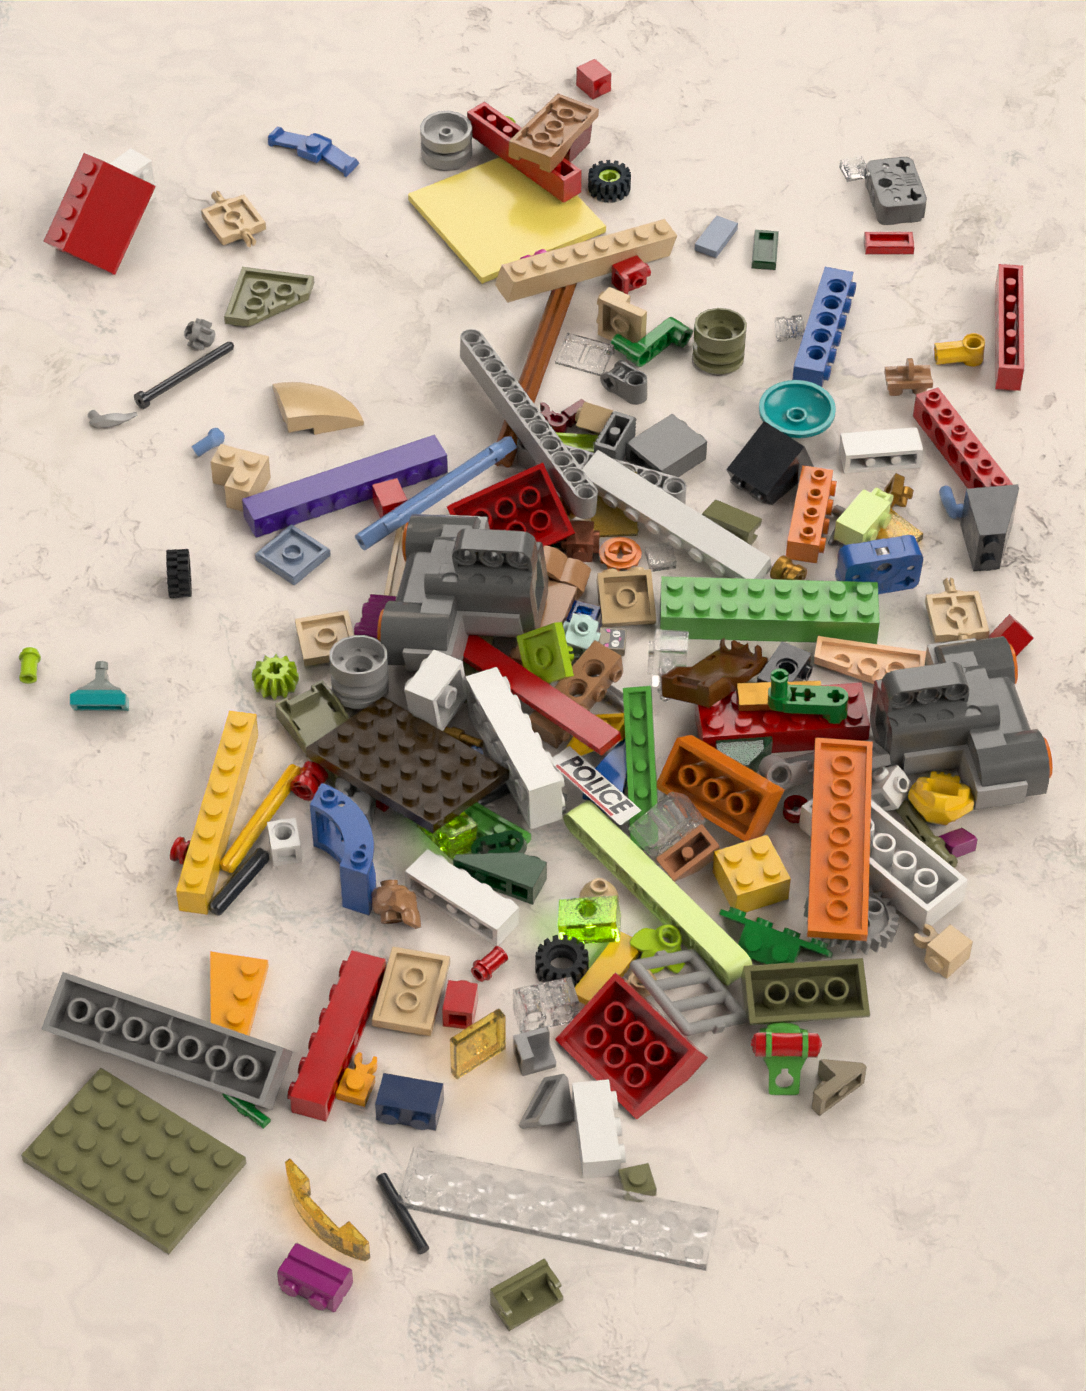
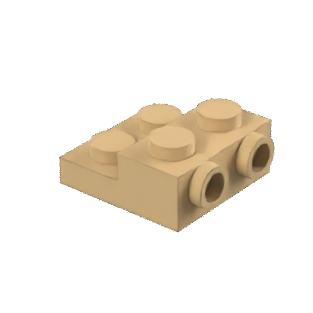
(619, 316)
(626, 597)

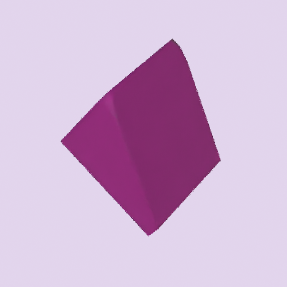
(959, 842)

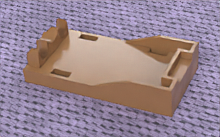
(551, 135)

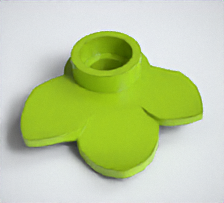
(651, 941)

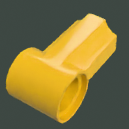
(968, 351)

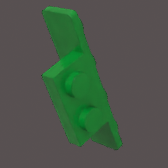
(770, 945)

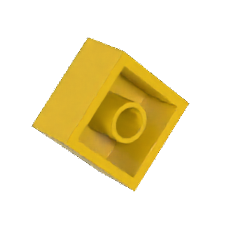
(751, 874)

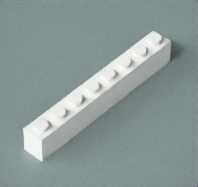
(675, 520)

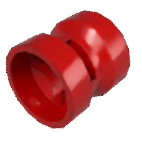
(309, 780)

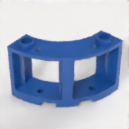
(355, 854)

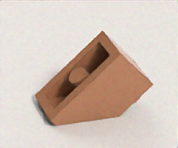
(689, 854)

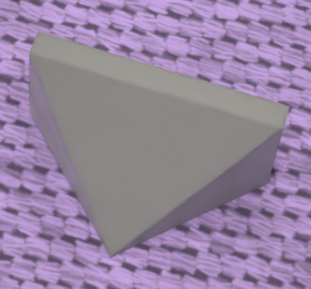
(550, 1103)

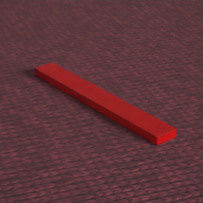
(543, 696)

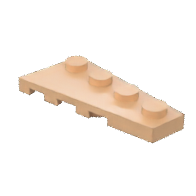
(864, 660)

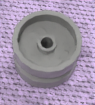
(446, 140)

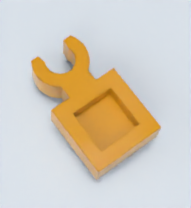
(358, 1083)

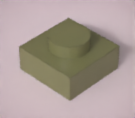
(638, 1179)

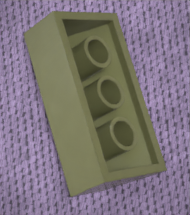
(805, 991)

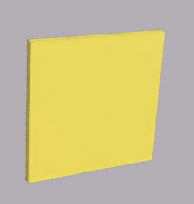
(501, 215)

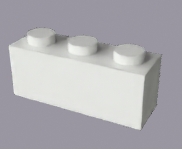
(880, 450)
(597, 1128)

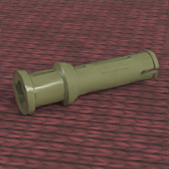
(921, 830)

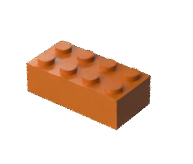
(720, 788)

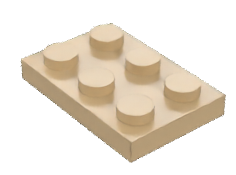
(411, 991)

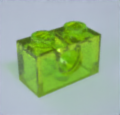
(590, 919)

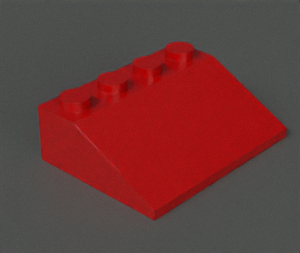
(99, 213)
(520, 504)
(630, 1045)

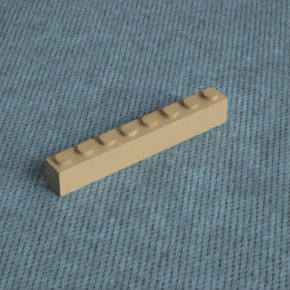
(583, 260)

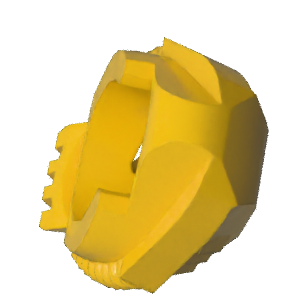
(941, 798)

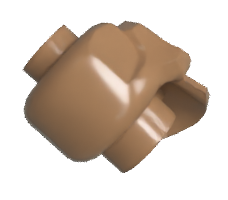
(395, 904)

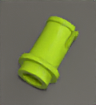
(29, 661)

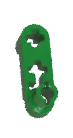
(654, 342)
(824, 700)

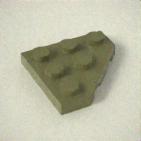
(264, 294)

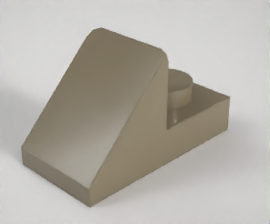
(838, 1081)

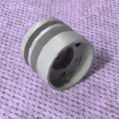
(359, 671)

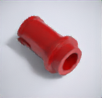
(484, 968)

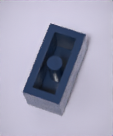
(409, 1102)

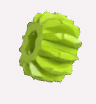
(275, 676)

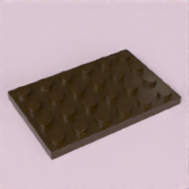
(407, 764)

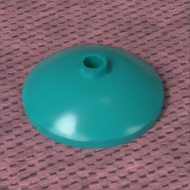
(797, 408)

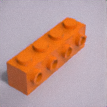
(810, 514)

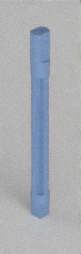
(435, 492)

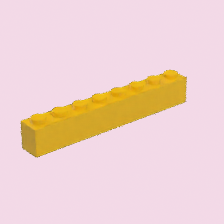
(217, 813)

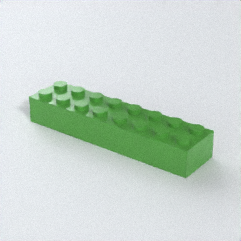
(770, 609)

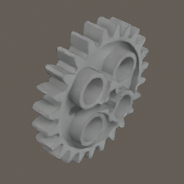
(881, 925)

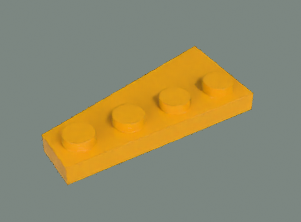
(235, 990)

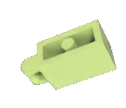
(864, 517)

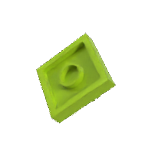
(547, 653)

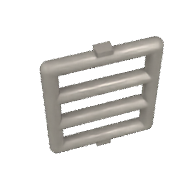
(674, 1009)

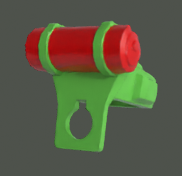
(785, 1047)

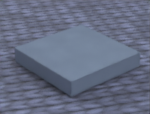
(292, 554)

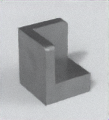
(533, 1051)

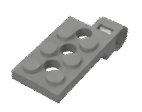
(800, 768)

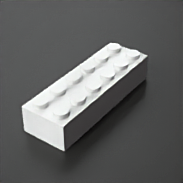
(515, 746)
(906, 869)

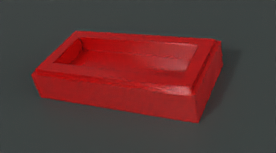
(889, 243)

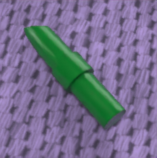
(248, 1109)

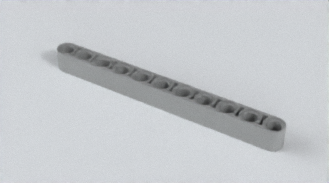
(528, 423)

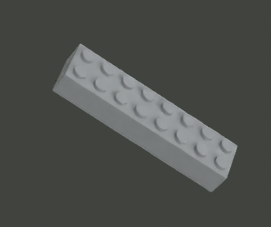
(167, 1040)

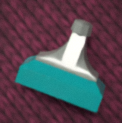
(99, 694)

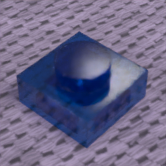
(584, 608)

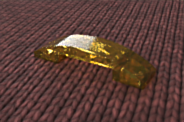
(343, 1239)

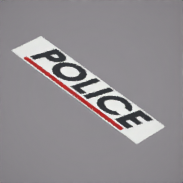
(595, 785)

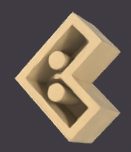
(240, 473)

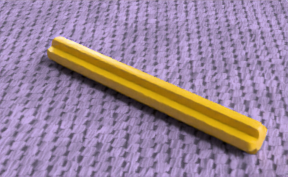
(259, 820)

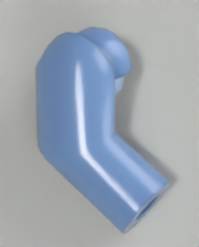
(214, 439)
(947, 498)

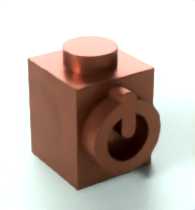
(583, 543)

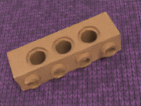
(594, 661)

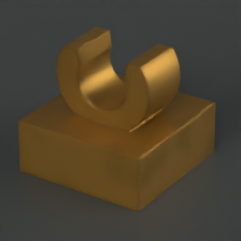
(899, 491)

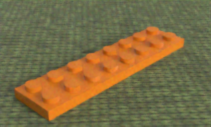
(840, 840)

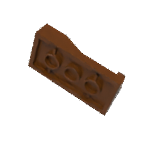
(714, 675)

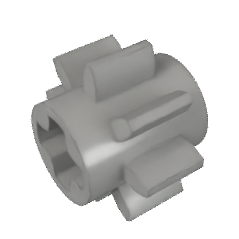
(199, 334)

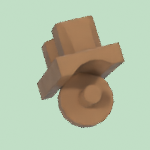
(908, 377)

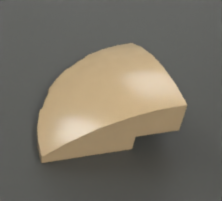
(314, 407)

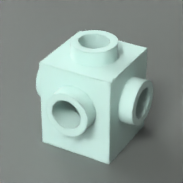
(580, 633)

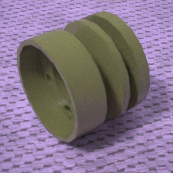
(719, 340)

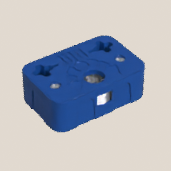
(890, 562)

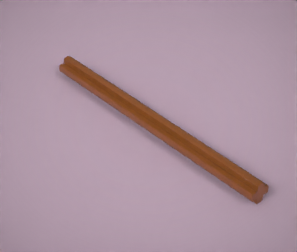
(540, 355)

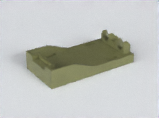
(312, 716)

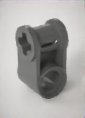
(627, 382)

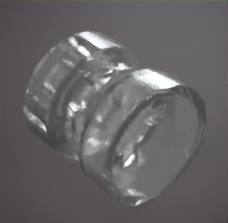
(789, 328)

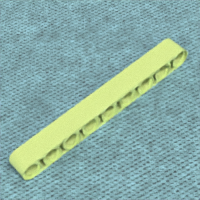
(657, 891)

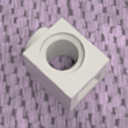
(284, 842)

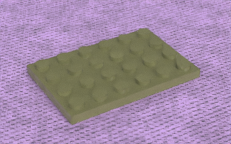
(134, 1160)

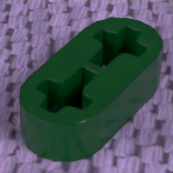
(498, 841)

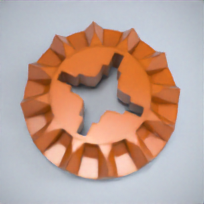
(610, 549)

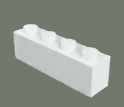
(462, 897)

